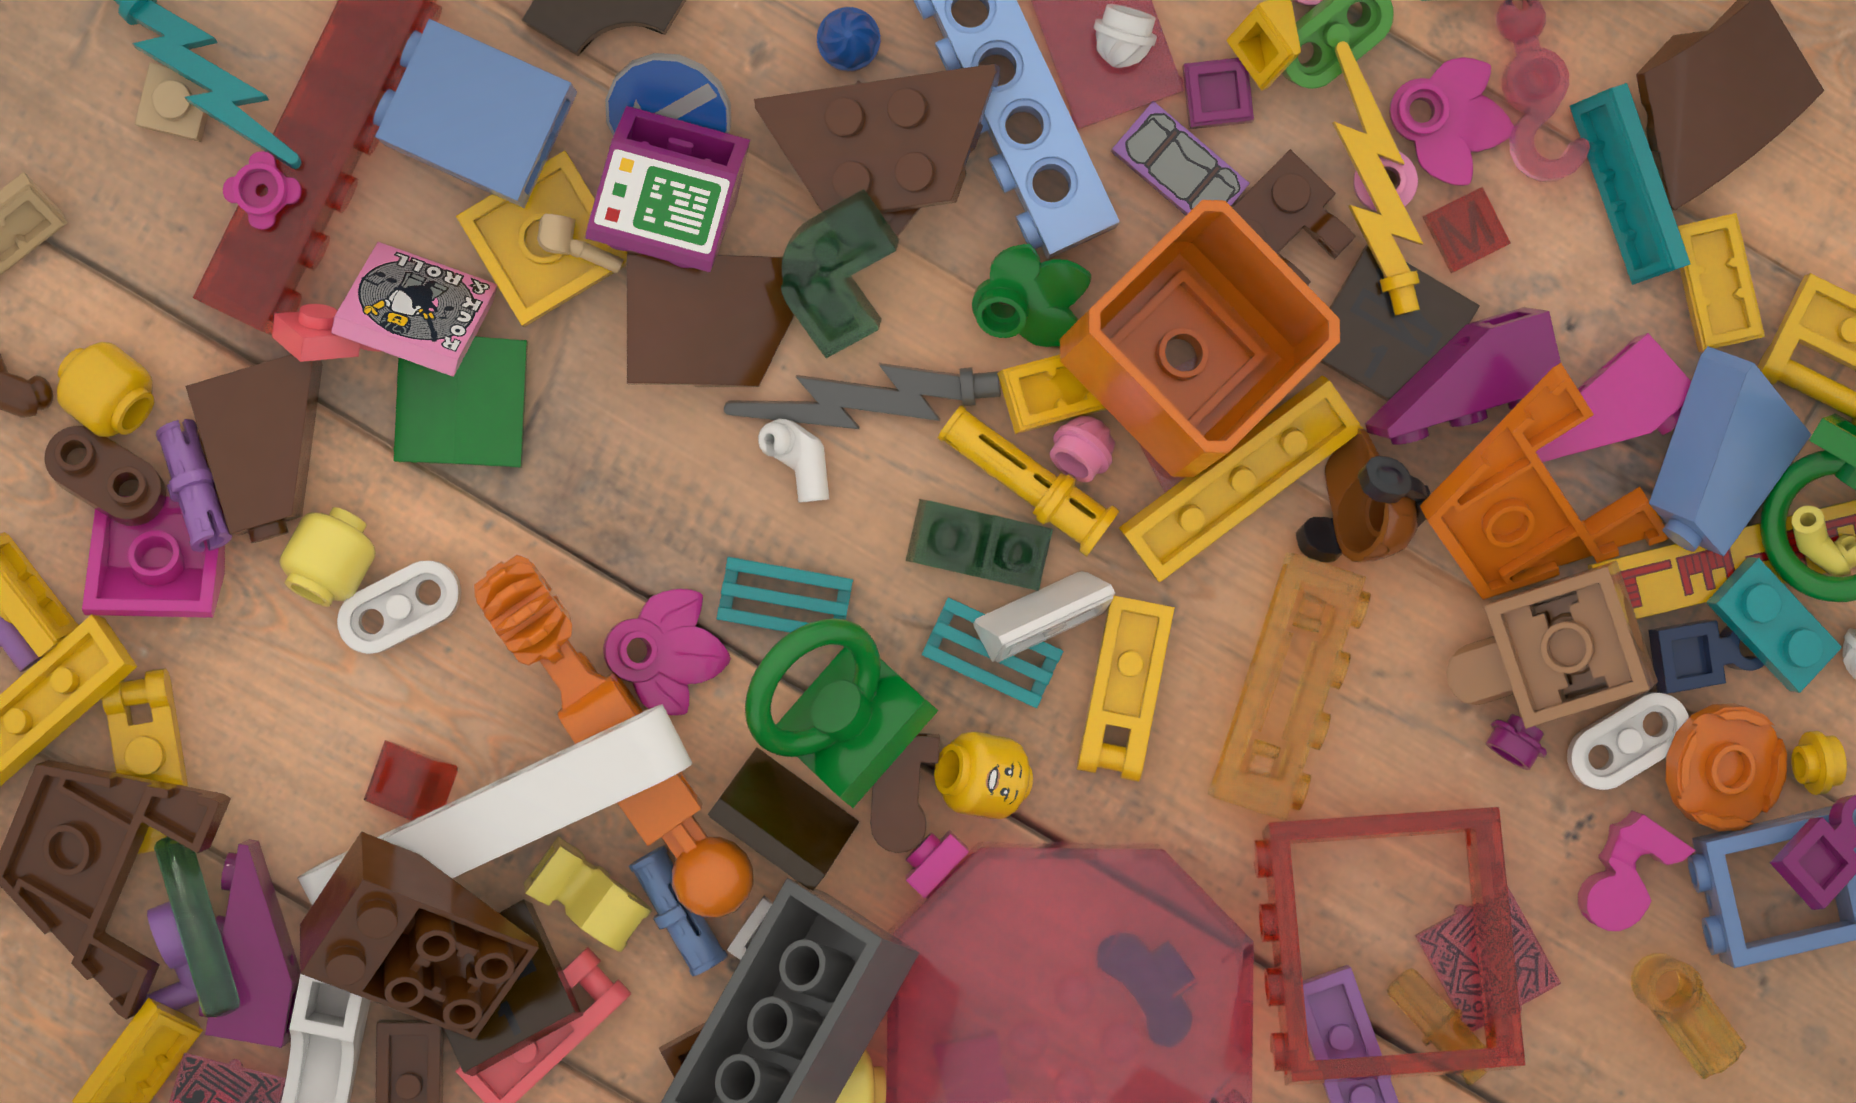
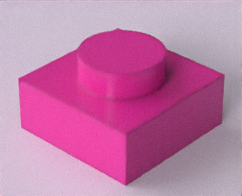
(933, 861)

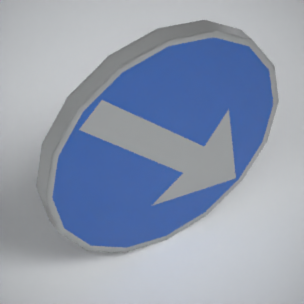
(671, 88)

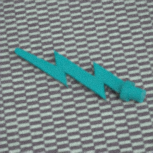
(223, 89)

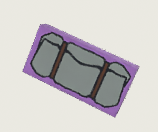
(1176, 161)

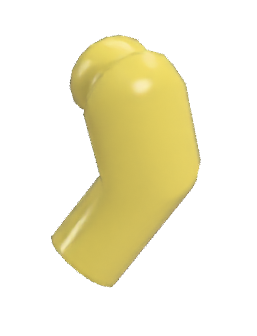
(1813, 542)

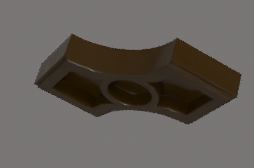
(579, 22)

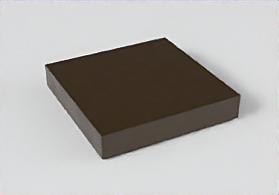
(784, 819)

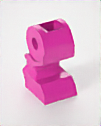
(1618, 895)

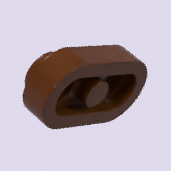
(102, 473)

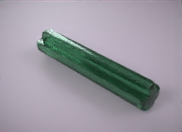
(197, 928)

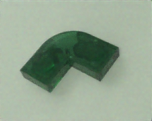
(820, 268)

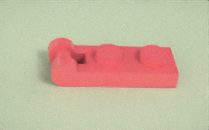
(522, 1070)

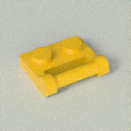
(1824, 321)

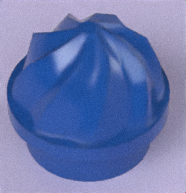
(848, 39)

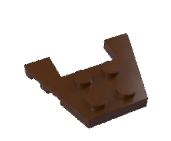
(74, 853)

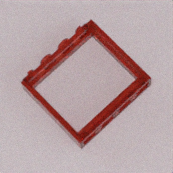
(1492, 935)

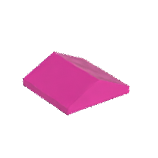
(151, 569)

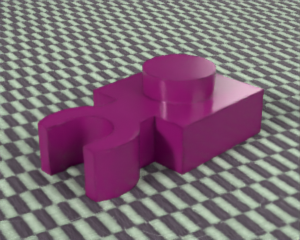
(1821, 855)

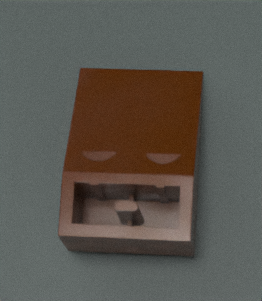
(411, 939)

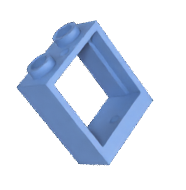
(1723, 926)

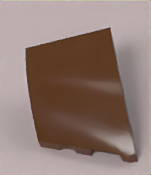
(1722, 96)
(704, 324)

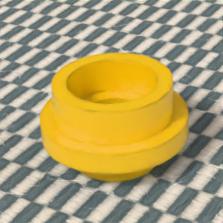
(1819, 762)

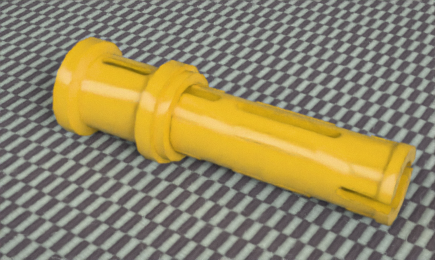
(1053, 497)

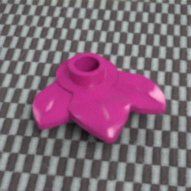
(1459, 120)
(675, 650)

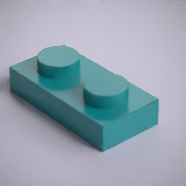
(1774, 624)

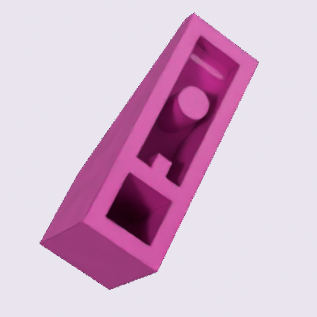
(1629, 398)

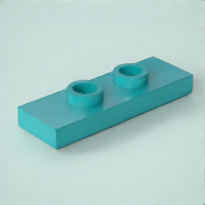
(1630, 184)

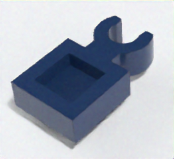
(1695, 655)

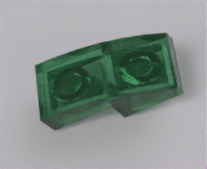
(979, 544)

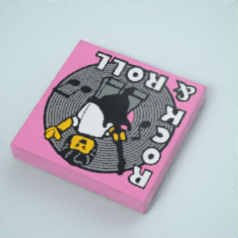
(414, 309)

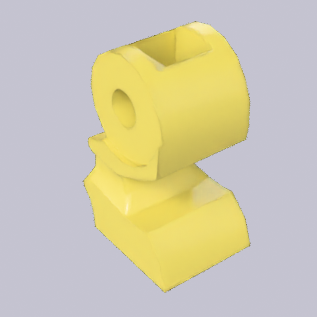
(588, 893)

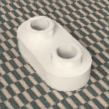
(400, 606)
(1627, 743)

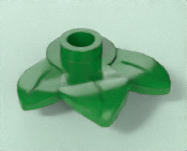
(1035, 293)

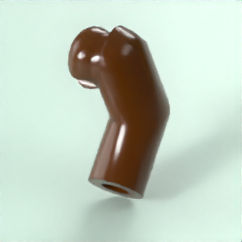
(23, 396)

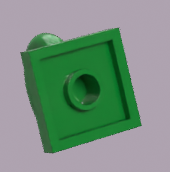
(1838, 458)
(848, 719)

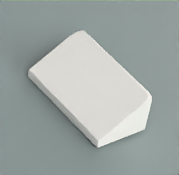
(1043, 614)

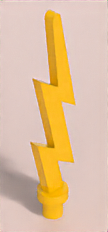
(1392, 216)

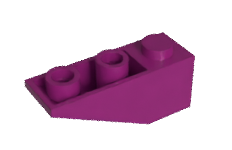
(1476, 370)
(257, 953)

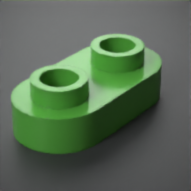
(1326, 27)

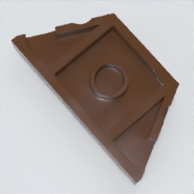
(889, 136)

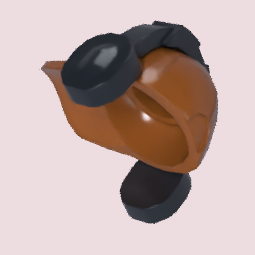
(1371, 505)

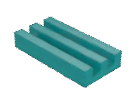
(731, 589)
(942, 629)

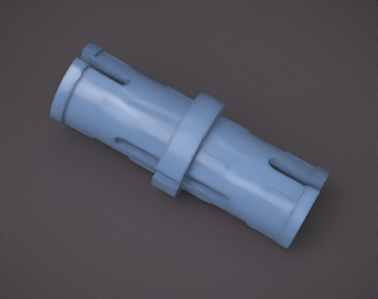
(686, 929)

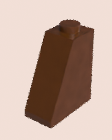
(259, 441)

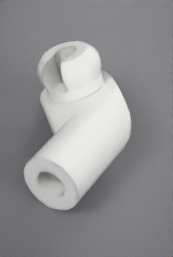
(800, 452)

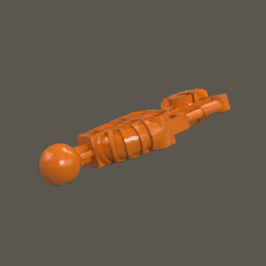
(709, 873)

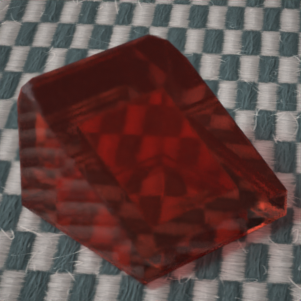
(409, 781)

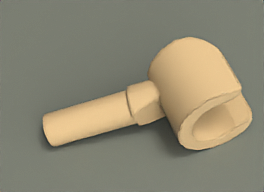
(556, 237)

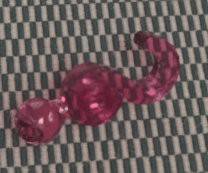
(1536, 86)

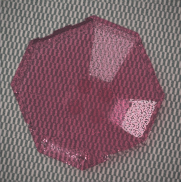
(1071, 983)

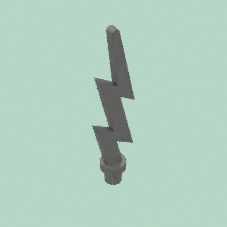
(903, 401)

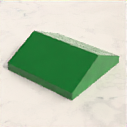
(467, 416)

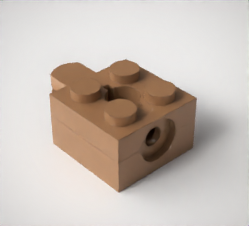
(1557, 649)

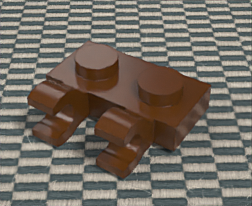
(1292, 200)

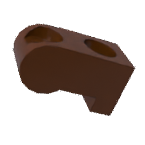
(896, 814)

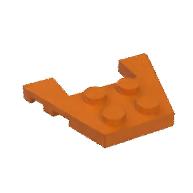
(1507, 513)

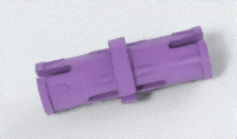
(193, 485)

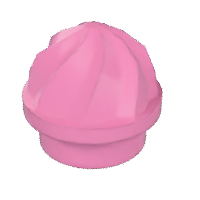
(1083, 448)

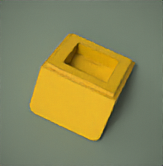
(1267, 41)

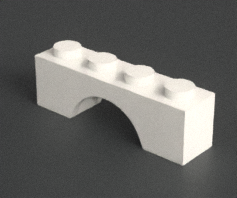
(324, 1043)

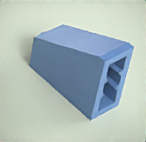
(1724, 453)

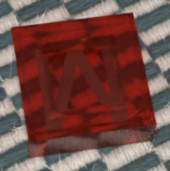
(1466, 230)

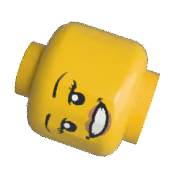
(983, 775)

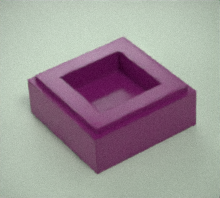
(1217, 93)

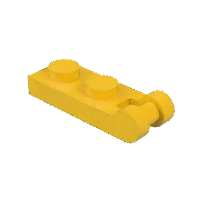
(1126, 685)
(148, 748)

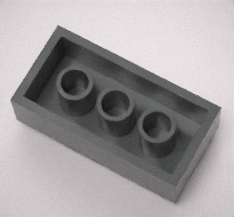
(796, 1006)

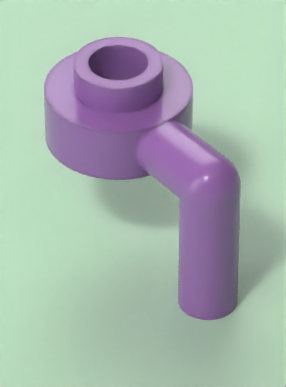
(171, 949)

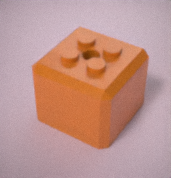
(1238, 308)

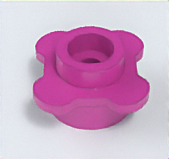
(243, 187)

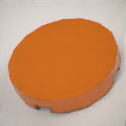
(1726, 766)

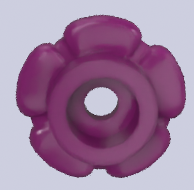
(1515, 742)

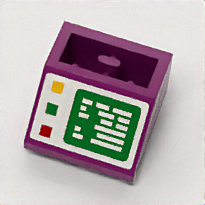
(668, 189)

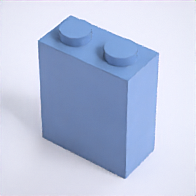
(474, 112)

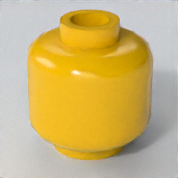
(105, 389)

